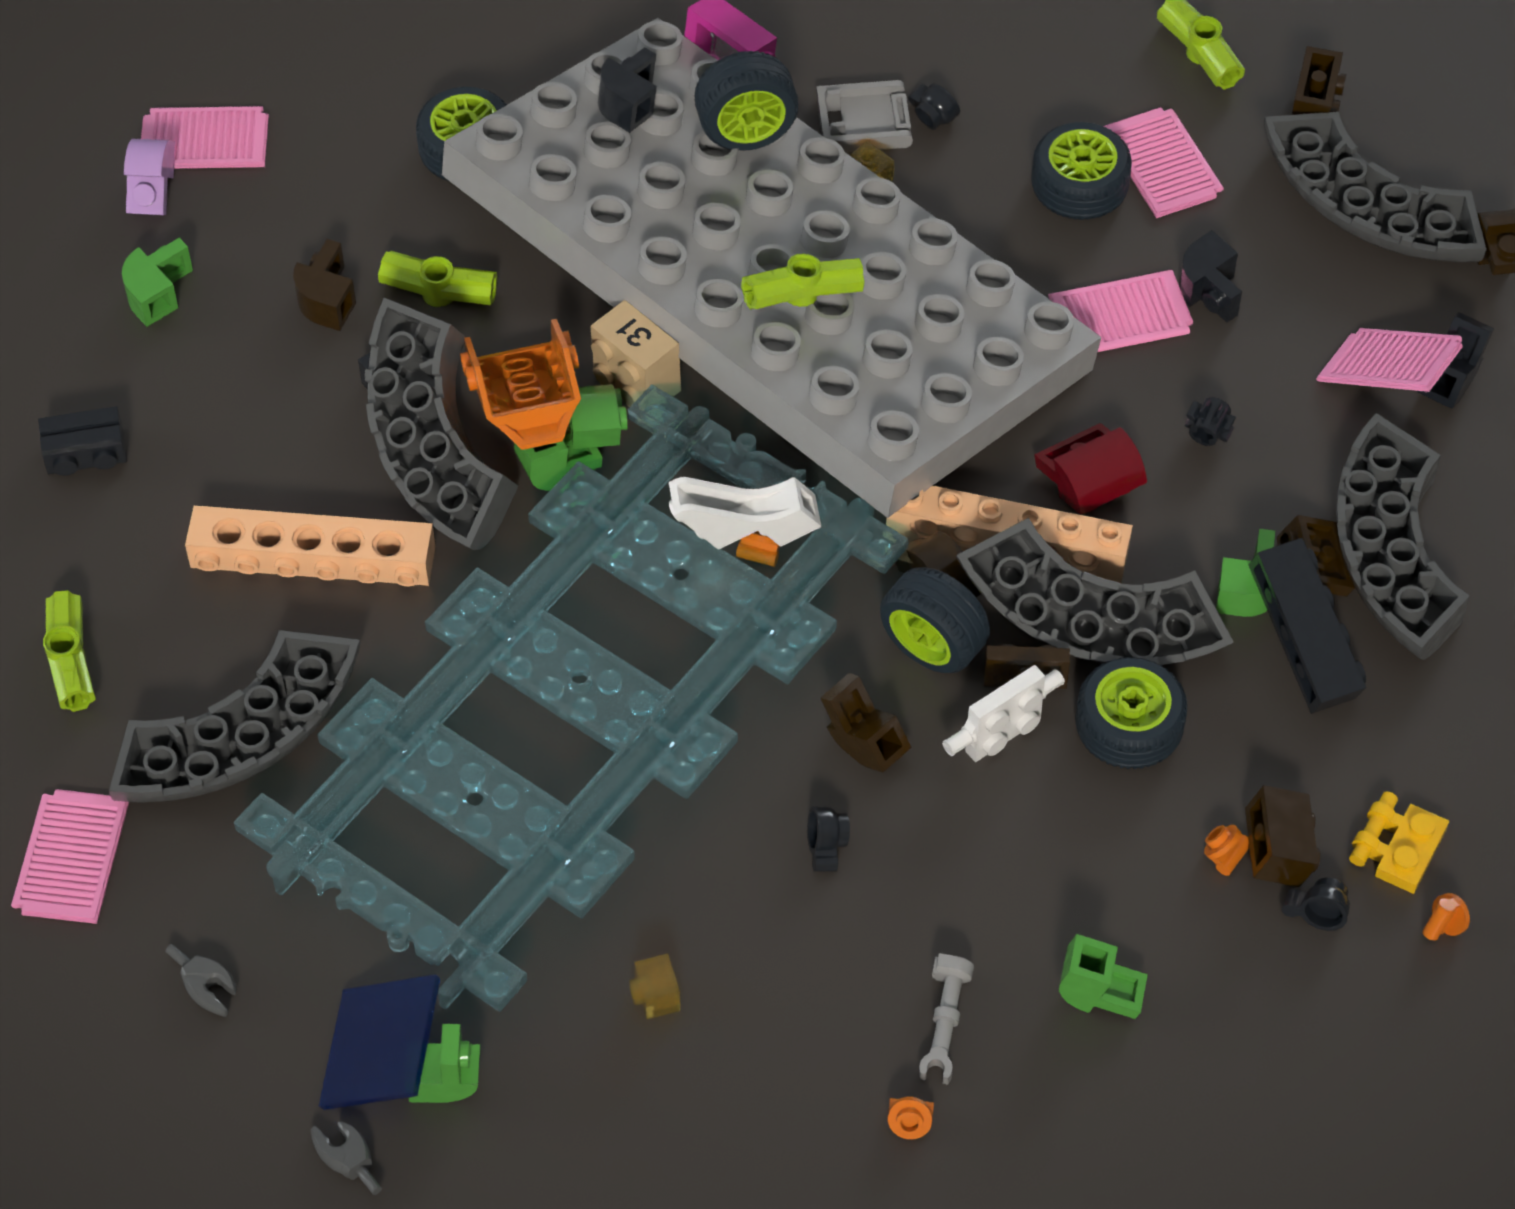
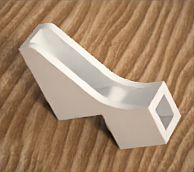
(731, 513)

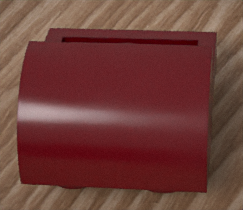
(1093, 467)

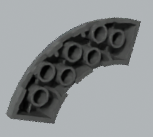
(1368, 199)
(420, 428)
(1384, 538)
(1089, 613)
(241, 732)

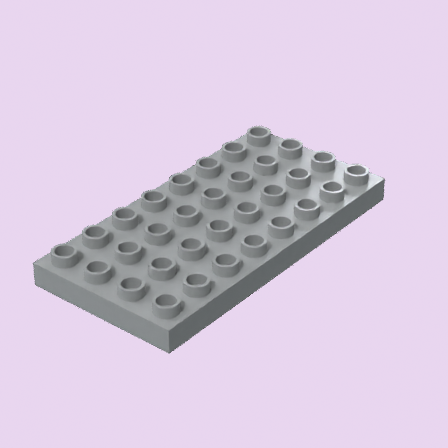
(865, 383)

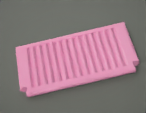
(211, 135)
(1166, 162)
(1130, 309)
(1392, 359)
(70, 856)

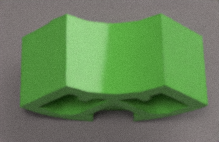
(598, 417)

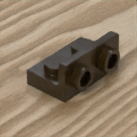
(1324, 541)
(1009, 661)

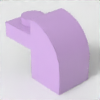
(147, 169)

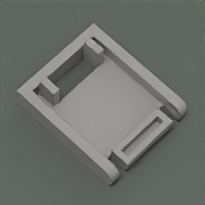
(868, 113)

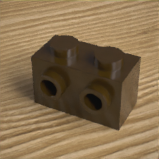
(1319, 82)
(1282, 836)

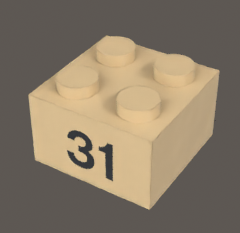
(634, 354)

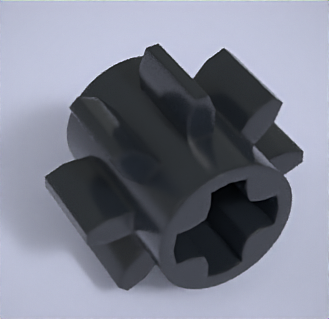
(1210, 421)

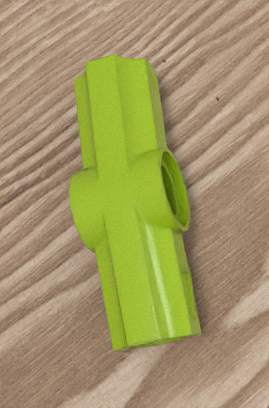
(1203, 42)
(437, 279)
(802, 281)
(68, 668)

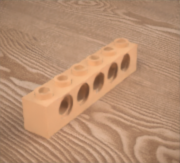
(970, 518)
(296, 532)

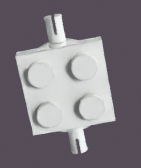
(1004, 714)

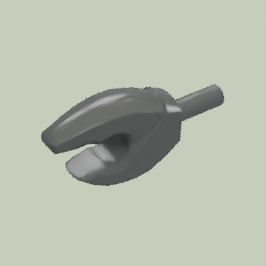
(200, 975)
(350, 1159)

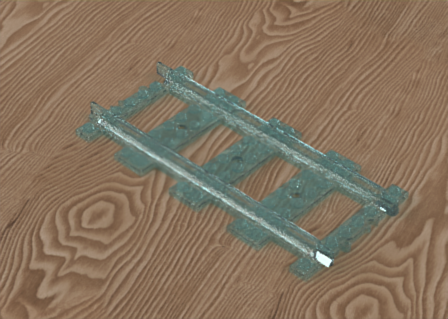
(648, 727)

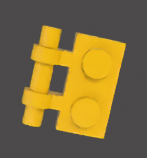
(1411, 847)

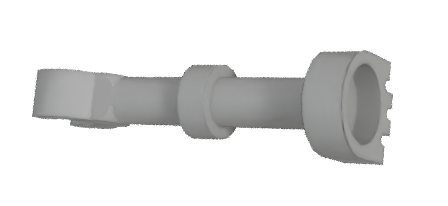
(953, 972)

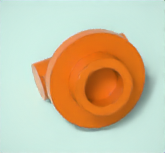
(758, 549)
(1226, 847)
(1448, 917)
(910, 1117)

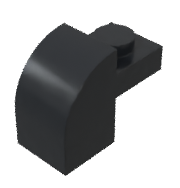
(627, 90)
(1207, 275)
(1464, 367)

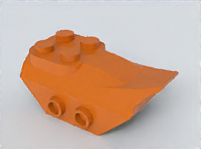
(528, 388)

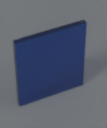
(380, 1042)

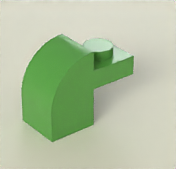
(151, 279)
(551, 462)
(1237, 588)
(1095, 980)
(449, 1068)

